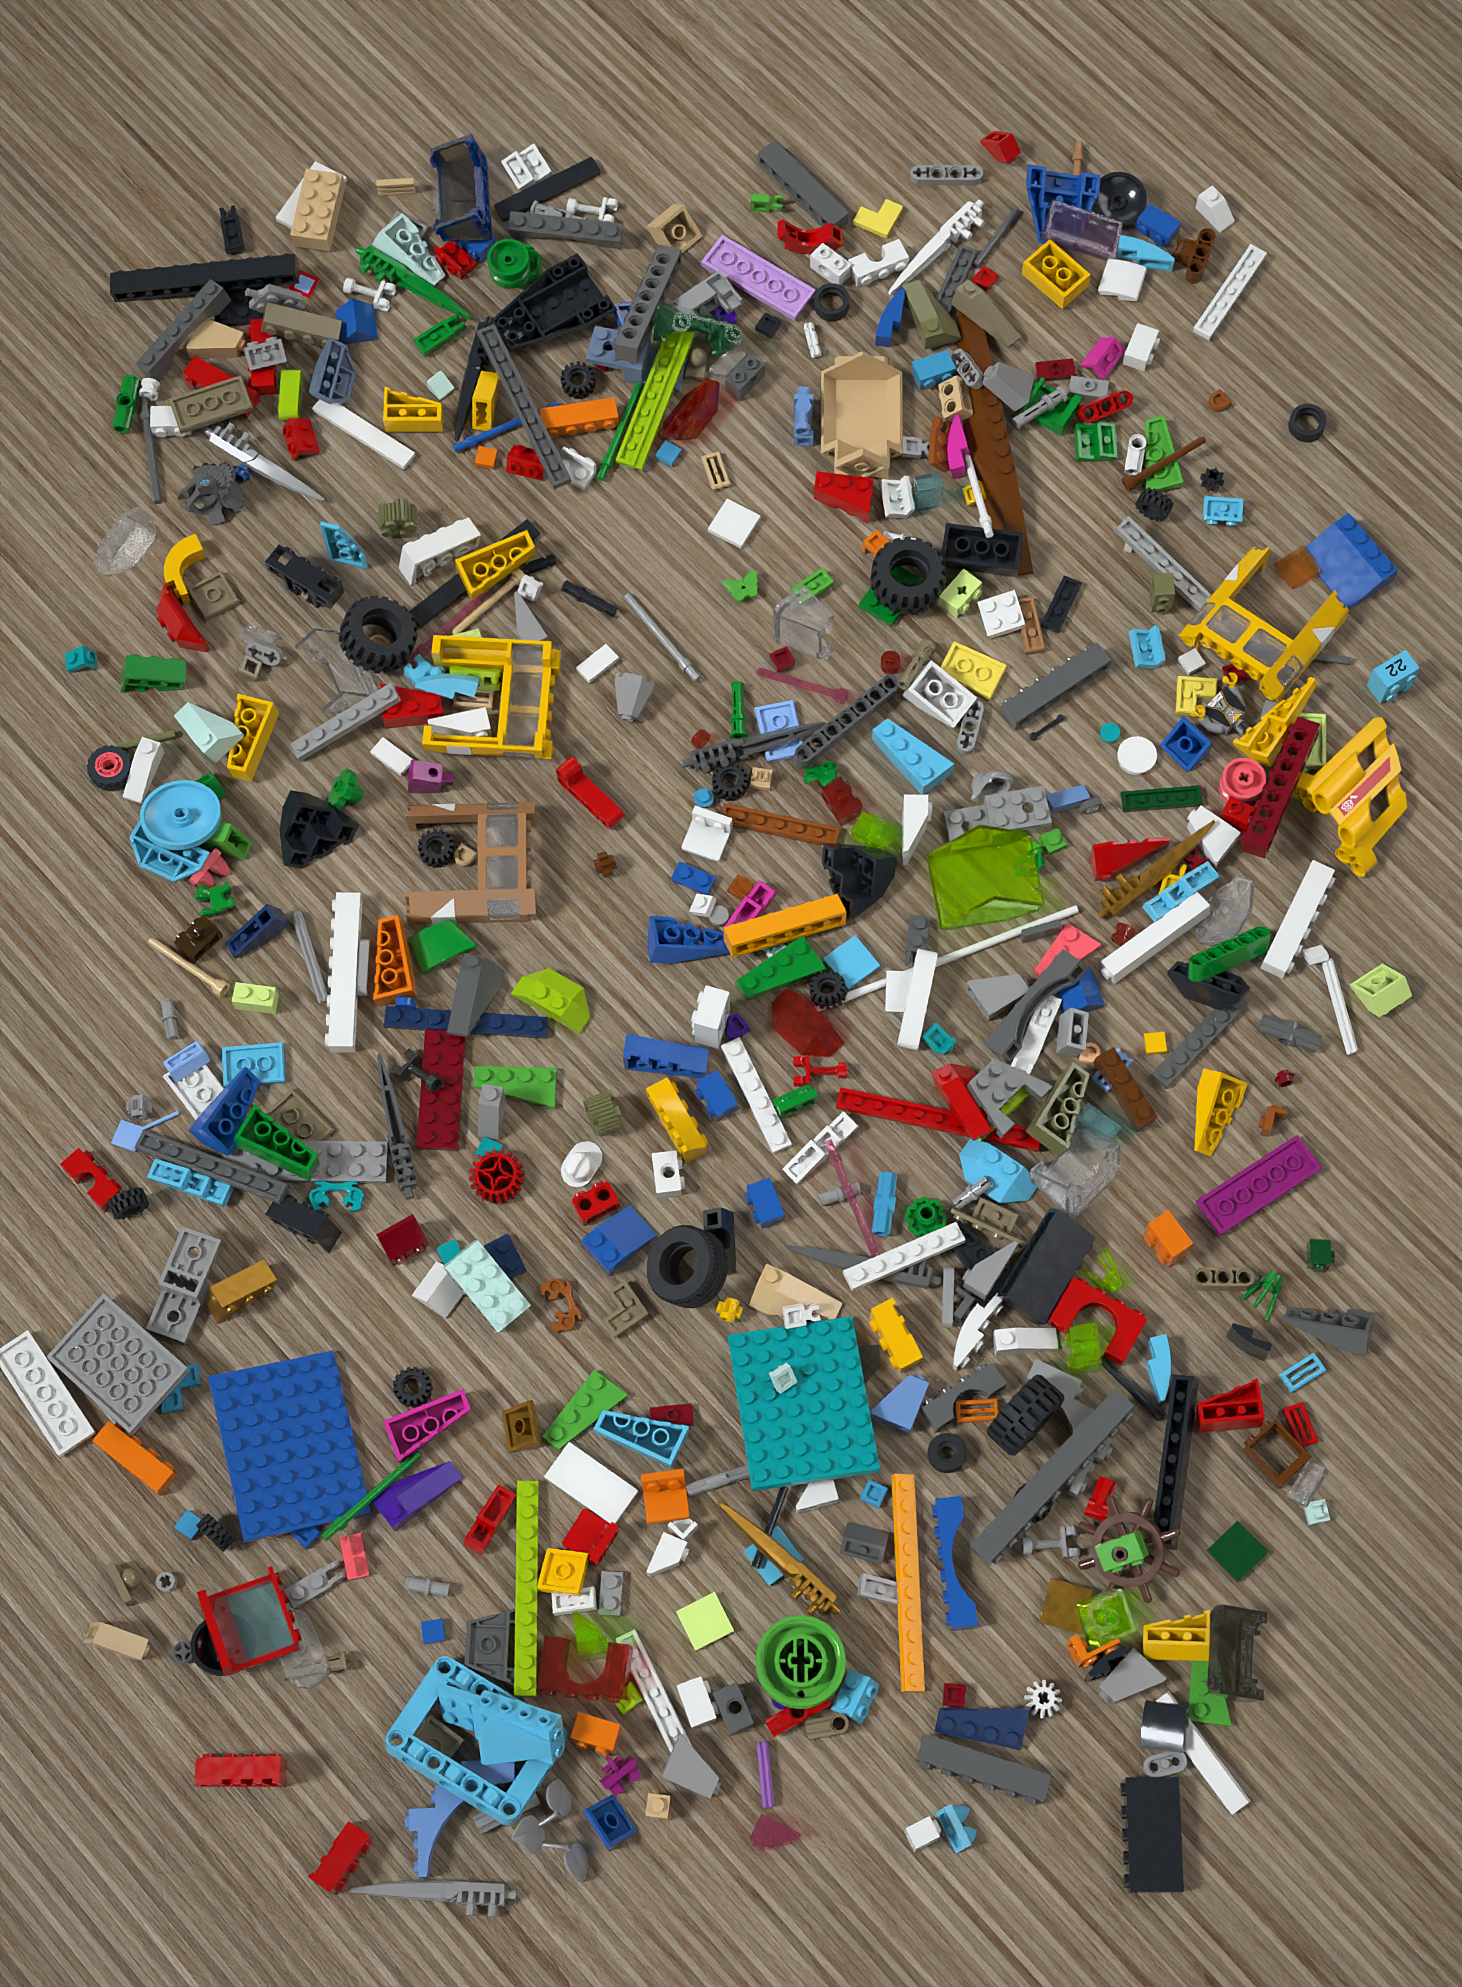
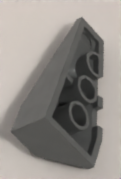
(476, 987)
(1343, 1330)

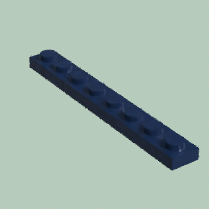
(487, 1025)

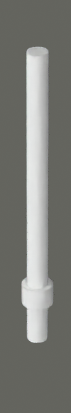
(985, 519)

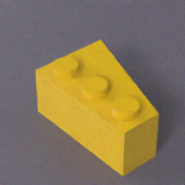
(894, 1336)
(1178, 1639)

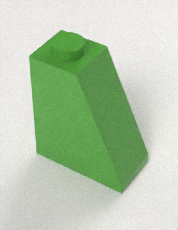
(228, 841)

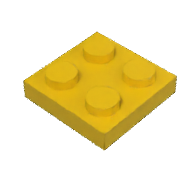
(563, 1572)

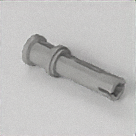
(1047, 402)

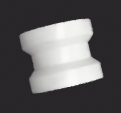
(149, 389)

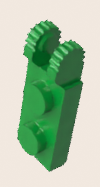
(439, 334)

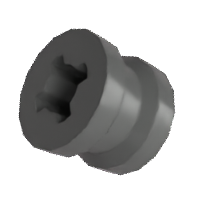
(180, 1651)

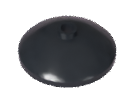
(1124, 189)
(204, 1652)

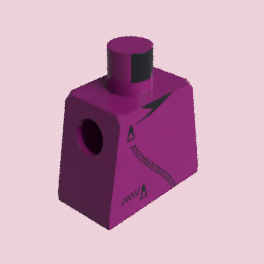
(427, 777)

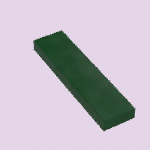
(1161, 798)

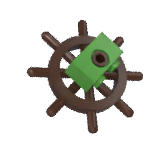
(1115, 1553)

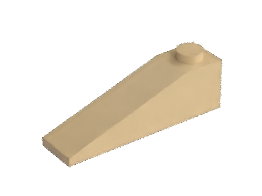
(781, 1289)

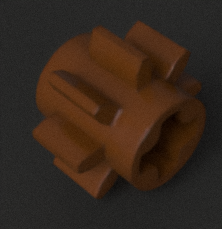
(605, 864)

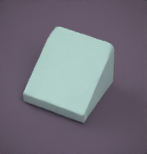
(440, 385)

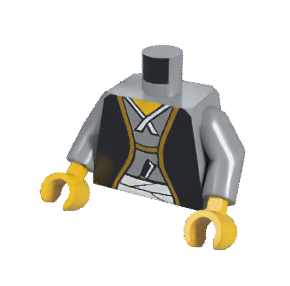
(1224, 710)

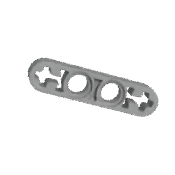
(946, 178)

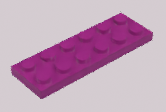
(1258, 1185)

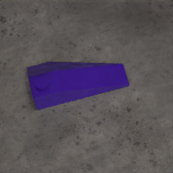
(414, 1493)

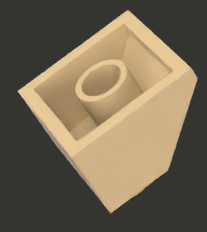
(674, 228)

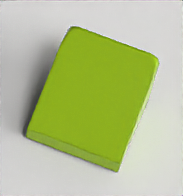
(634, 1698)

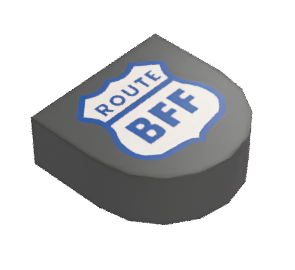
(1091, 805)

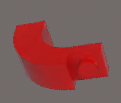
(807, 241)

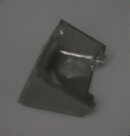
(1232, 1653)

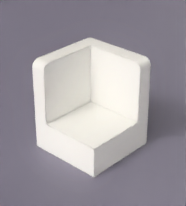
(683, 1528)

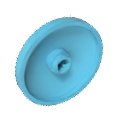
(180, 815)

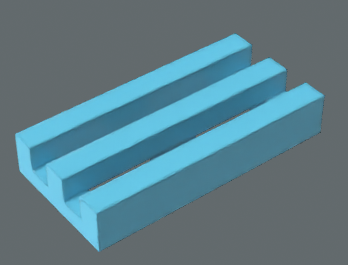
(1287, 1382)

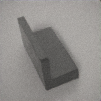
(864, 1543)

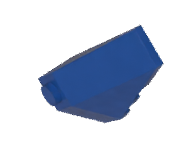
(680, 942)

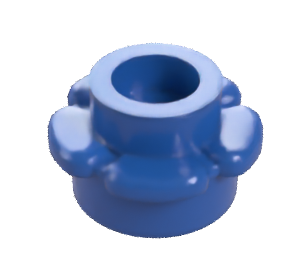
(241, 473)

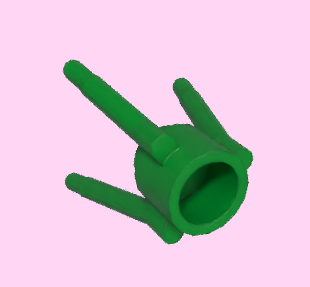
(1271, 1284)

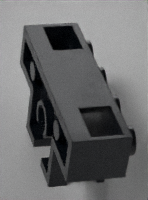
(302, 575)

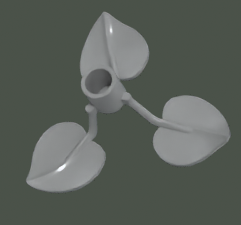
(531, 1836)

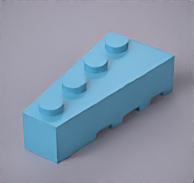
(644, 1436)

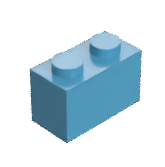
(933, 369)

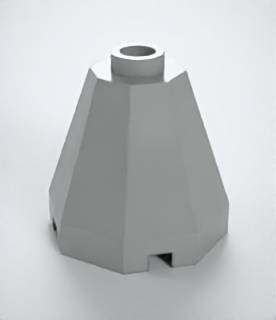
(632, 695)

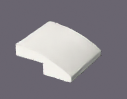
(527, 167)
(1122, 279)

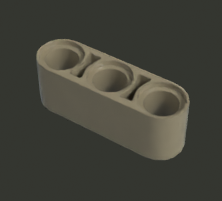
(1230, 1273)

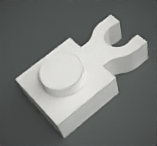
(796, 1314)

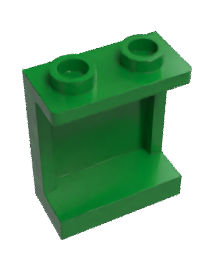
(1058, 418)

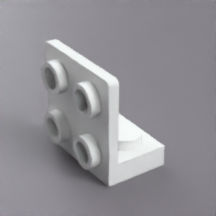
(707, 834)

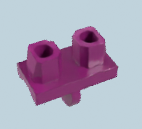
(627, 1768)

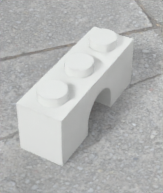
(865, 271)

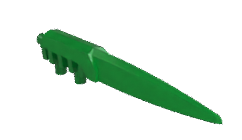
(389, 268)

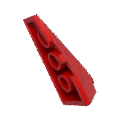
(1112, 858)
(952, 1084)

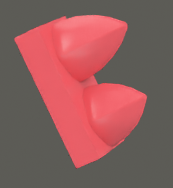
(215, 864)
(354, 1557)

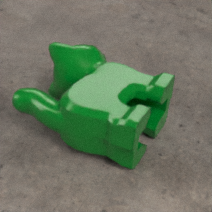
(217, 898)

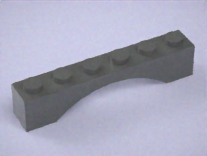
(595, 232)
(159, 356)
(1060, 974)

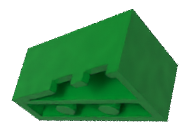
(152, 673)

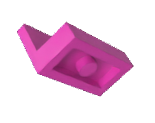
(1103, 356)

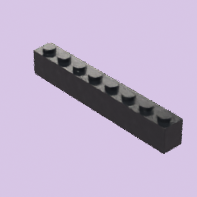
(1175, 1455)

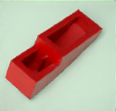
(489, 1519)

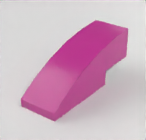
(957, 449)
(753, 904)

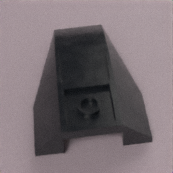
(553, 306)

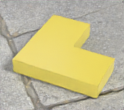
(881, 222)
(1190, 689)

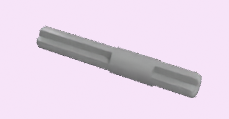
(717, 1480)

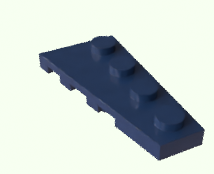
(993, 1726)

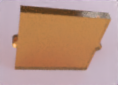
(1297, 567)

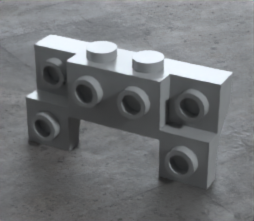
(709, 295)

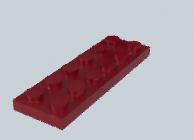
(441, 1109)

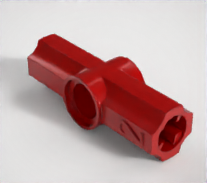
(784, 1719)

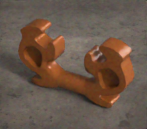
(554, 1288)

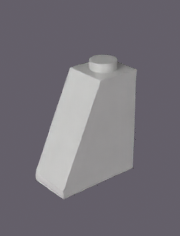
(1009, 384)
(997, 993)
(491, 1111)
(1130, 1678)
(690, 1770)

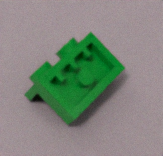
(795, 1101)

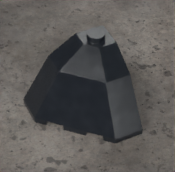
(312, 829)
(858, 874)

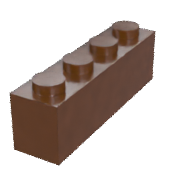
(1125, 1089)

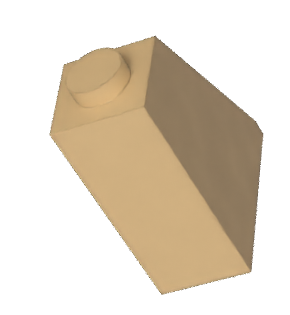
(216, 341)
(116, 1640)

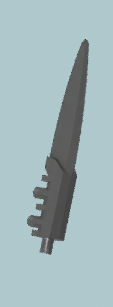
(743, 747)
(397, 1138)
(914, 1275)

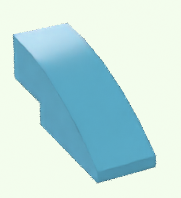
(1144, 254)
(449, 684)
(1160, 1366)

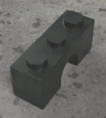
(721, 1224)

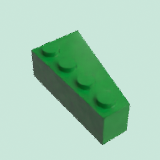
(786, 967)

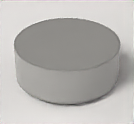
(719, 916)

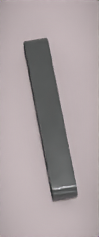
(841, 728)

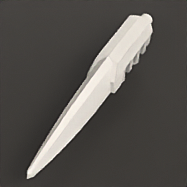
(956, 226)

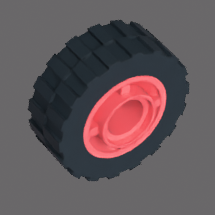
(107, 757)

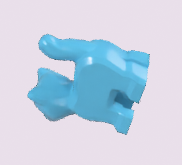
(423, 669)

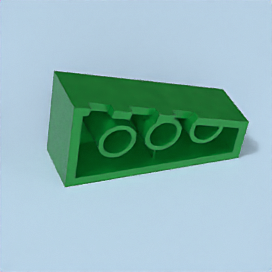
(275, 1144)

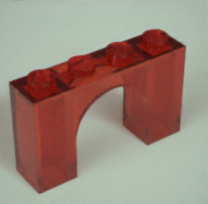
(611, 1684)

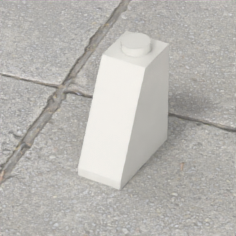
(1218, 839)

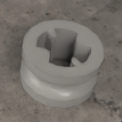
(172, 1579)

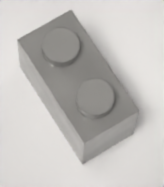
(1072, 1032)

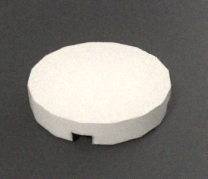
(1137, 755)

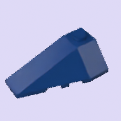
(226, 1113)

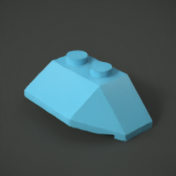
(165, 862)
(1009, 1178)

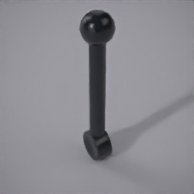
(1033, 736)

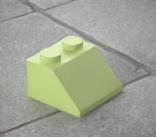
(1381, 990)

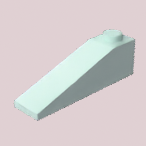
(404, 245)
(208, 731)

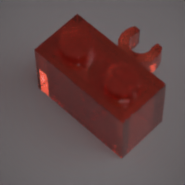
(841, 801)

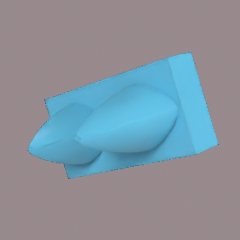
(951, 1820)

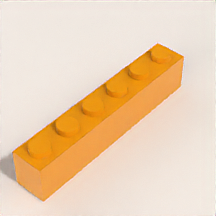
(784, 925)

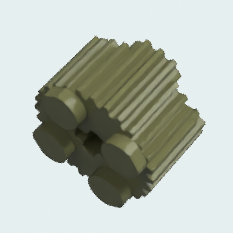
(397, 518)
(603, 1114)

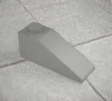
(527, 625)
(986, 1273)

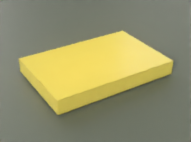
(973, 670)

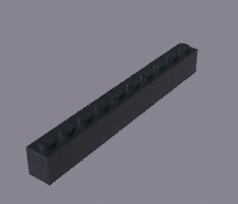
(191, 278)

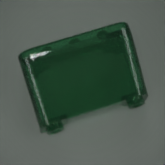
(719, 331)

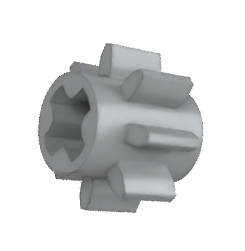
(139, 1107)

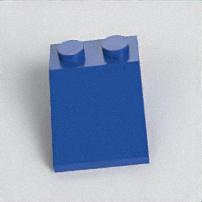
(618, 1239)

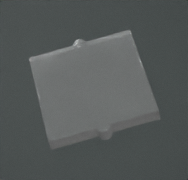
(727, 363)

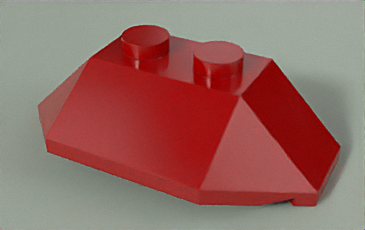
(178, 623)

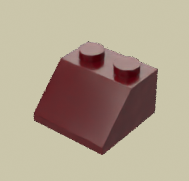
(403, 1240)

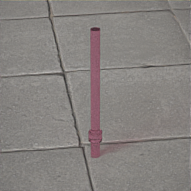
(423, 649)
(835, 1160)

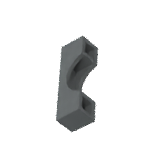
(985, 1382)

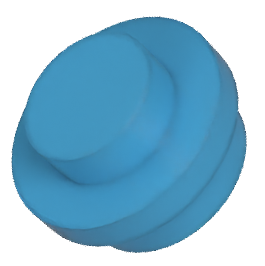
(703, 798)

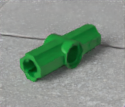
(124, 413)

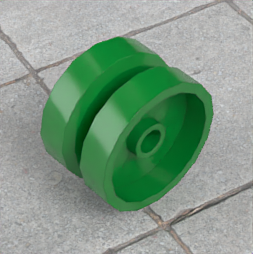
(508, 263)

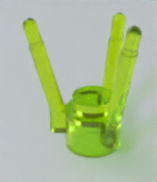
(1113, 1279)

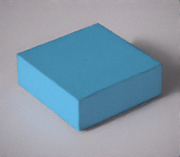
(668, 453)
(873, 1493)
(187, 1525)

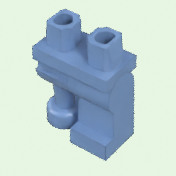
(803, 415)

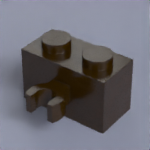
(198, 939)

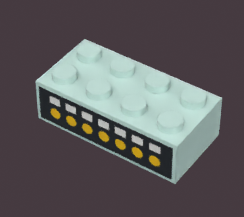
(486, 1286)

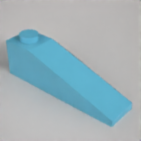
(342, 546)

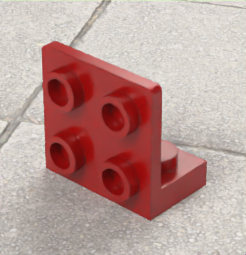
(591, 1536)

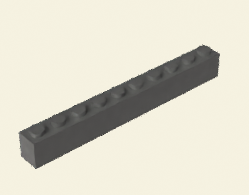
(1050, 1479)

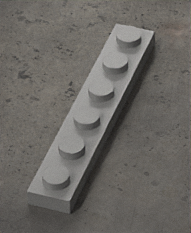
(1162, 562)
(345, 722)

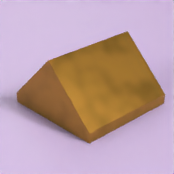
(521, 1427)

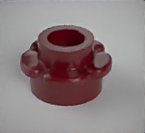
(1284, 1078)

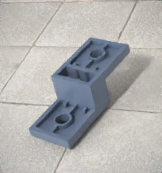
(632, 371)

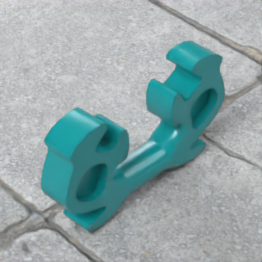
(354, 1197)

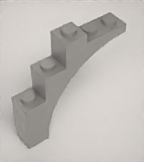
(1073, 1413)

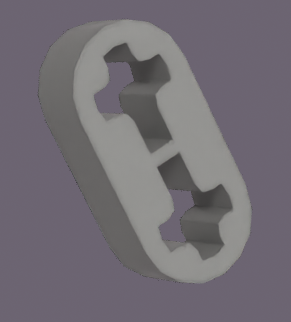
(265, 649)

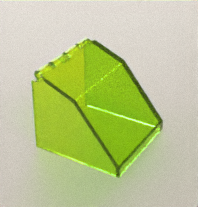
(984, 878)

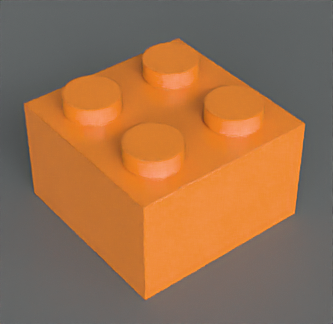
(1167, 1239)
(596, 1734)

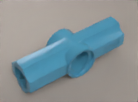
(884, 1204)

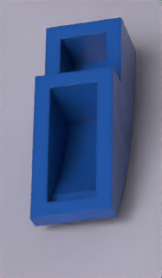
(890, 320)

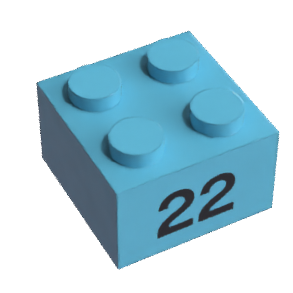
(1393, 677)

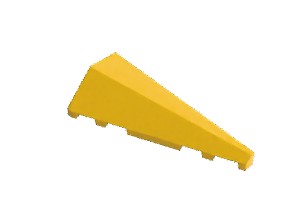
(1266, 738)

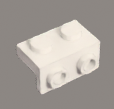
(897, 497)

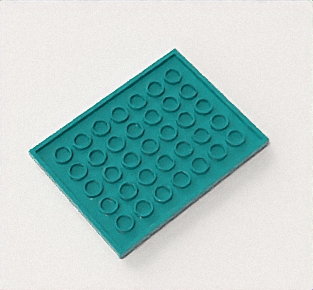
(818, 1424)

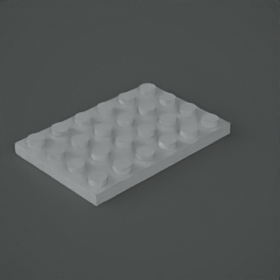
(118, 1364)

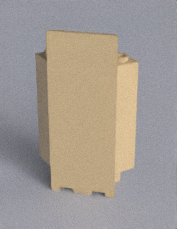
(861, 415)

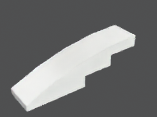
(815, 1150)

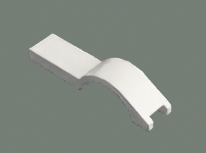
(1036, 1034)

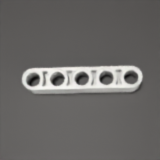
(917, 999)

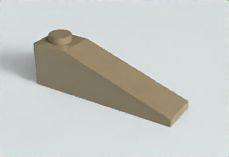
(985, 312)

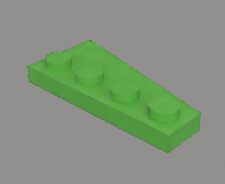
(523, 1083)
(583, 1409)

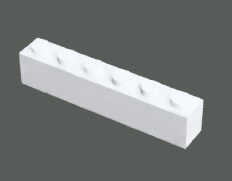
(1297, 919)

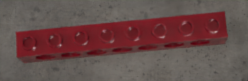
(1287, 775)

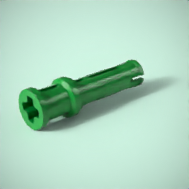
(738, 718)

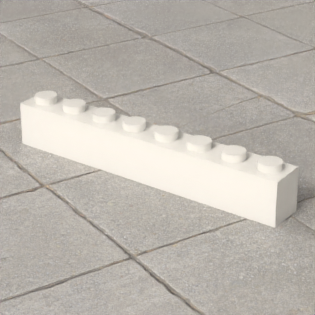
(344, 966)

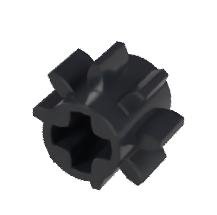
(1212, 479)

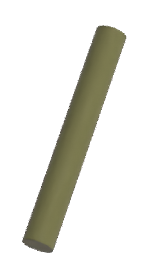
(155, 737)

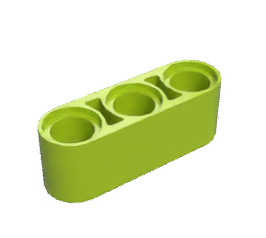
(290, 394)

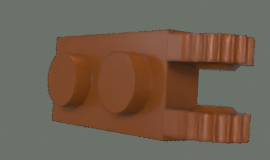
(938, 443)

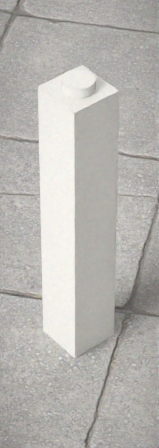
(1155, 938)

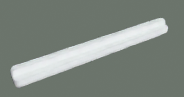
(1339, 1007)

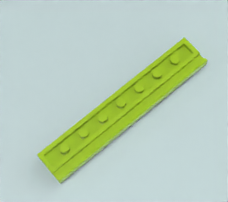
(654, 400)

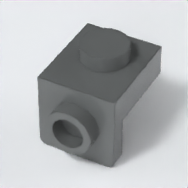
(965, 1307)

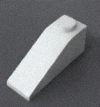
(463, 724)
(143, 768)
(1024, 1340)

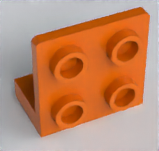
(665, 1496)
(1078, 1647)

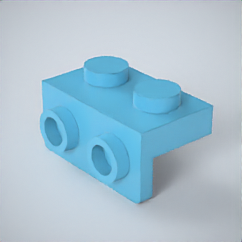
(1222, 509)
(1147, 647)
(855, 1696)

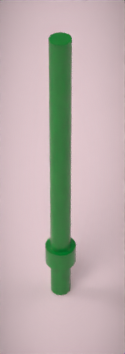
(607, 460)
(341, 1522)

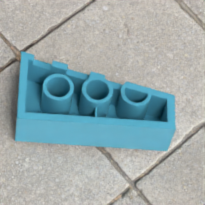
(912, 757)

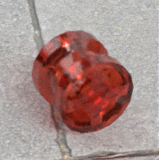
(887, 666)
(1122, 934)

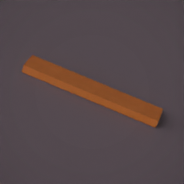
(781, 825)

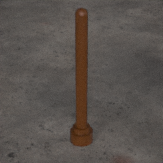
(1131, 482)

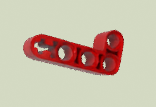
(588, 794)

